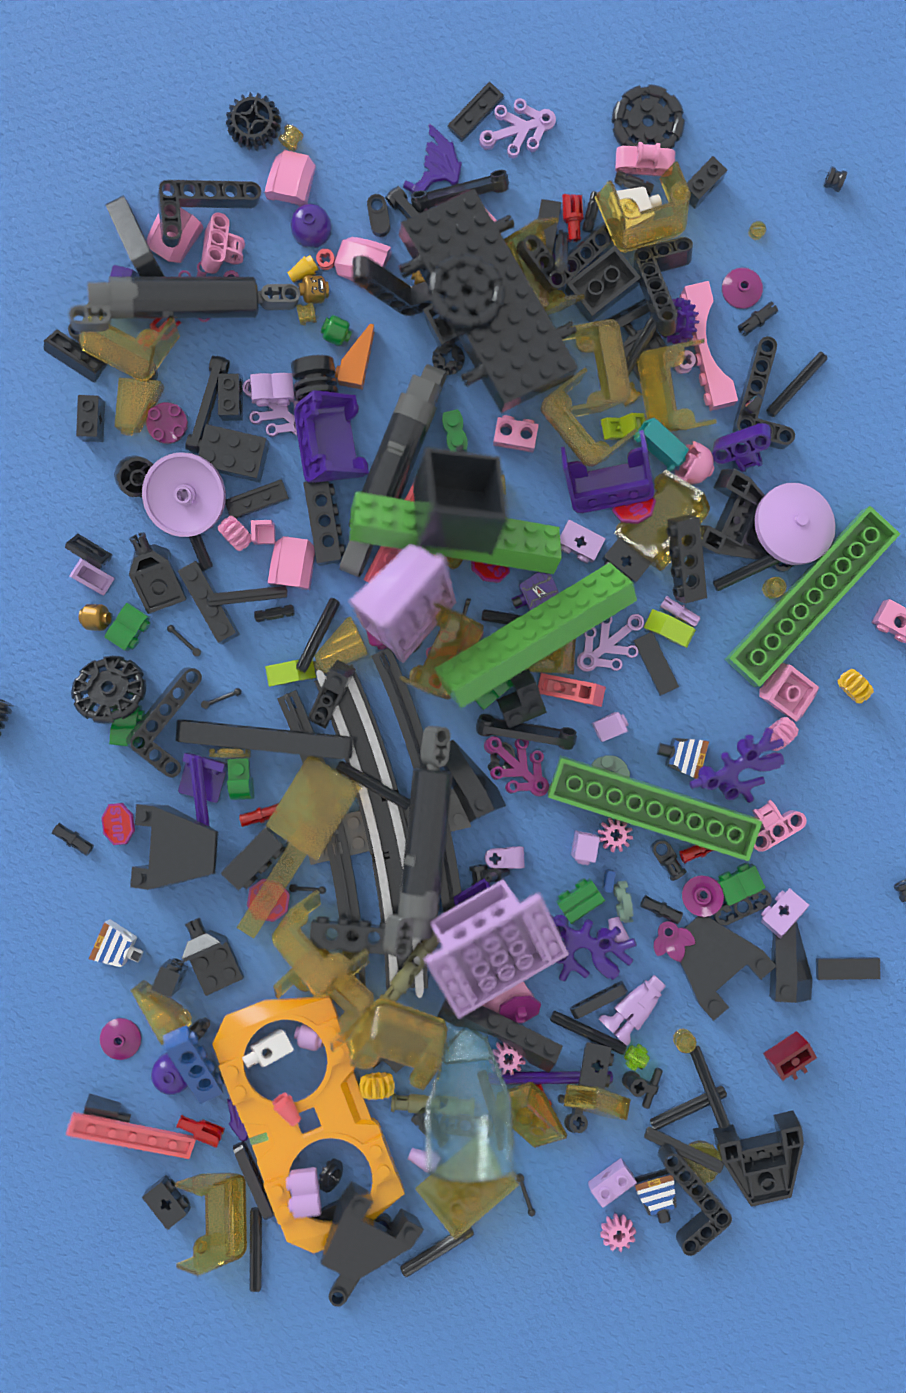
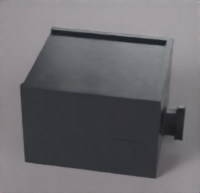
(459, 500)

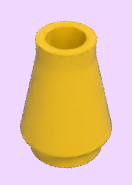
(304, 267)

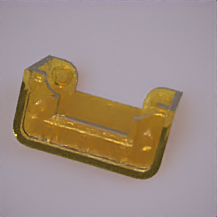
(673, 499)

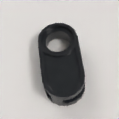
(378, 218)

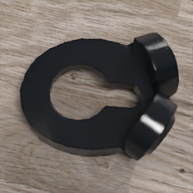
(494, 760)

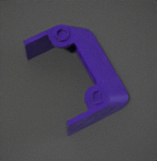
(609, 485)

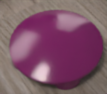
(166, 422)

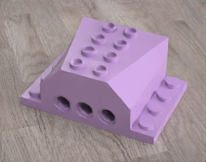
(401, 600)
(492, 946)

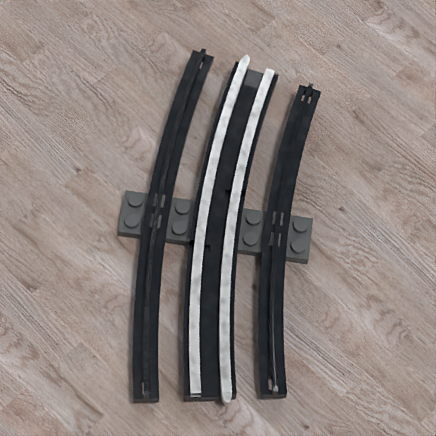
(379, 823)

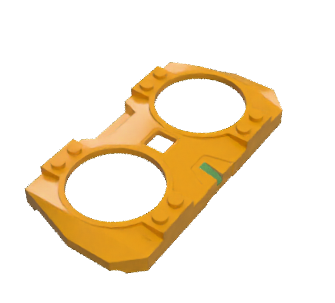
(336, 1102)

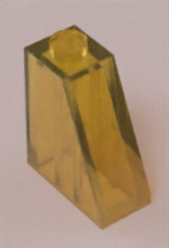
(134, 402)
(343, 645)
(597, 1101)

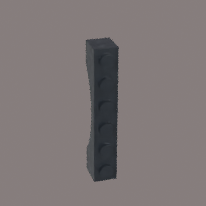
(531, 1045)

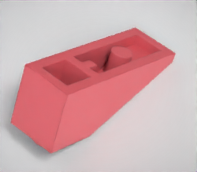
(571, 689)

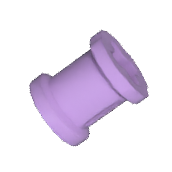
(687, 367)

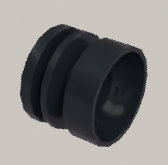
(312, 374)

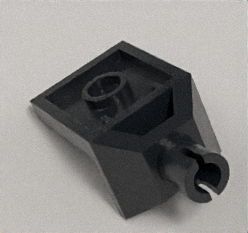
(154, 575)
(211, 958)

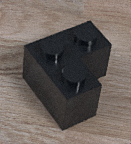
(524, 702)

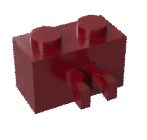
(790, 1056)

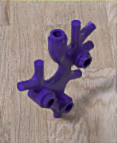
(727, 777)
(597, 946)

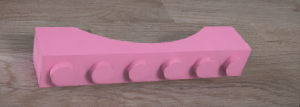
(718, 387)

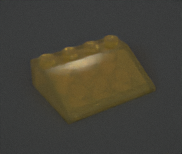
(313, 807)
(464, 1203)

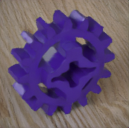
(685, 321)

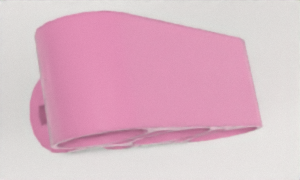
(644, 159)
(220, 244)
(772, 817)

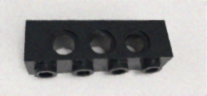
(313, 492)
(693, 567)
(342, 942)

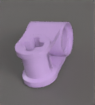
(509, 857)

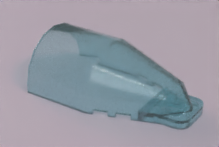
(469, 1113)

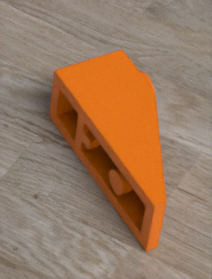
(355, 362)

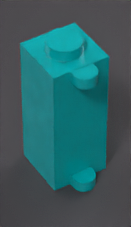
(662, 444)

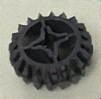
(246, 113)

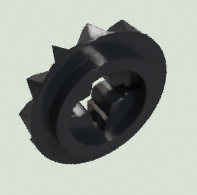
(453, 366)
(200, 1027)
(330, 1175)

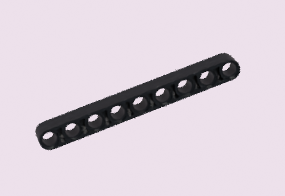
(264, 739)

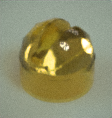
(757, 233)

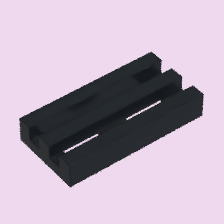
(88, 551)

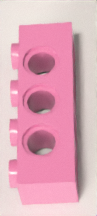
(885, 619)

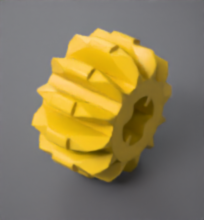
(855, 686)
(377, 1085)

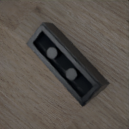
(72, 355)

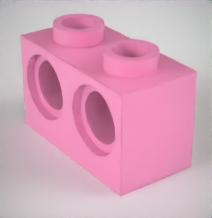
(514, 440)

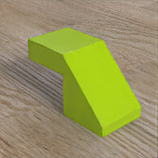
(619, 427)
(670, 628)
(287, 673)

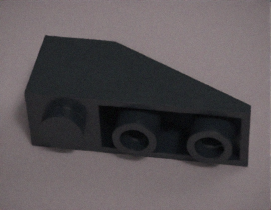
(331, 693)

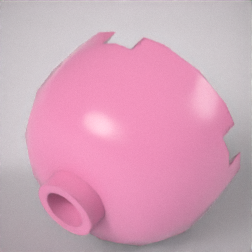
(697, 464)

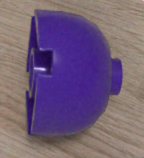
(311, 225)
(167, 1077)

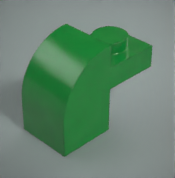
(240, 782)

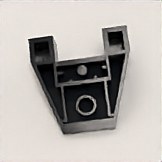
(735, 530)
(178, 848)
(716, 959)
(766, 1163)
(360, 1244)

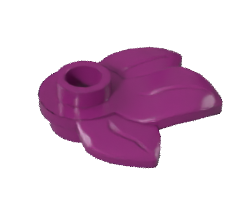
(674, 943)

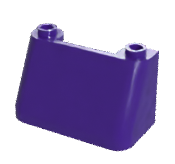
(327, 437)

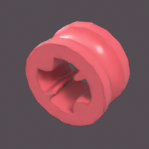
(324, 253)

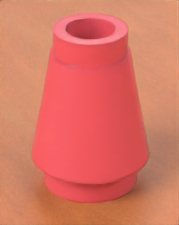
(286, 1109)

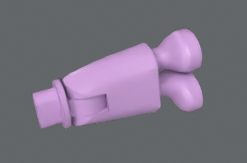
(634, 1008)

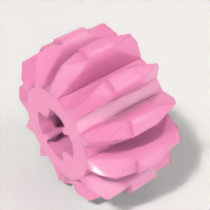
(235, 533)
(785, 730)
(610, 840)
(507, 1064)
(610, 1230)

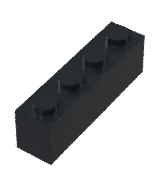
(215, 616)

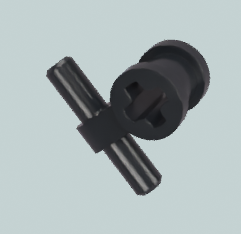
(481, 871)
(639, 1086)
(575, 1115)

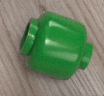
(336, 330)

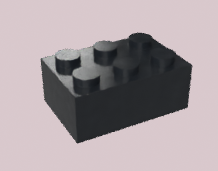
(603, 283)
(234, 452)
(254, 859)

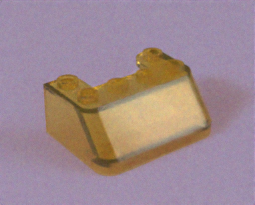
(401, 1036)

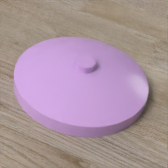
(183, 494)
(795, 524)

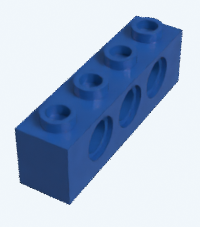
(193, 1064)

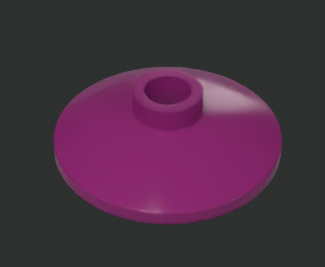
(735, 294)
(702, 906)
(127, 1032)

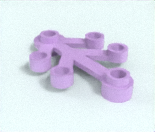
(519, 127)
(277, 413)
(607, 645)

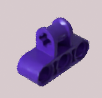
(747, 454)

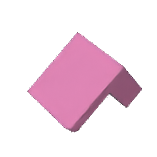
(262, 532)

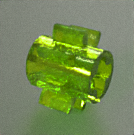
(636, 1057)

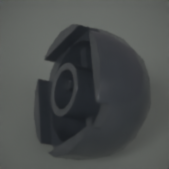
(131, 474)

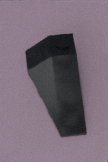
(472, 786)
(792, 977)

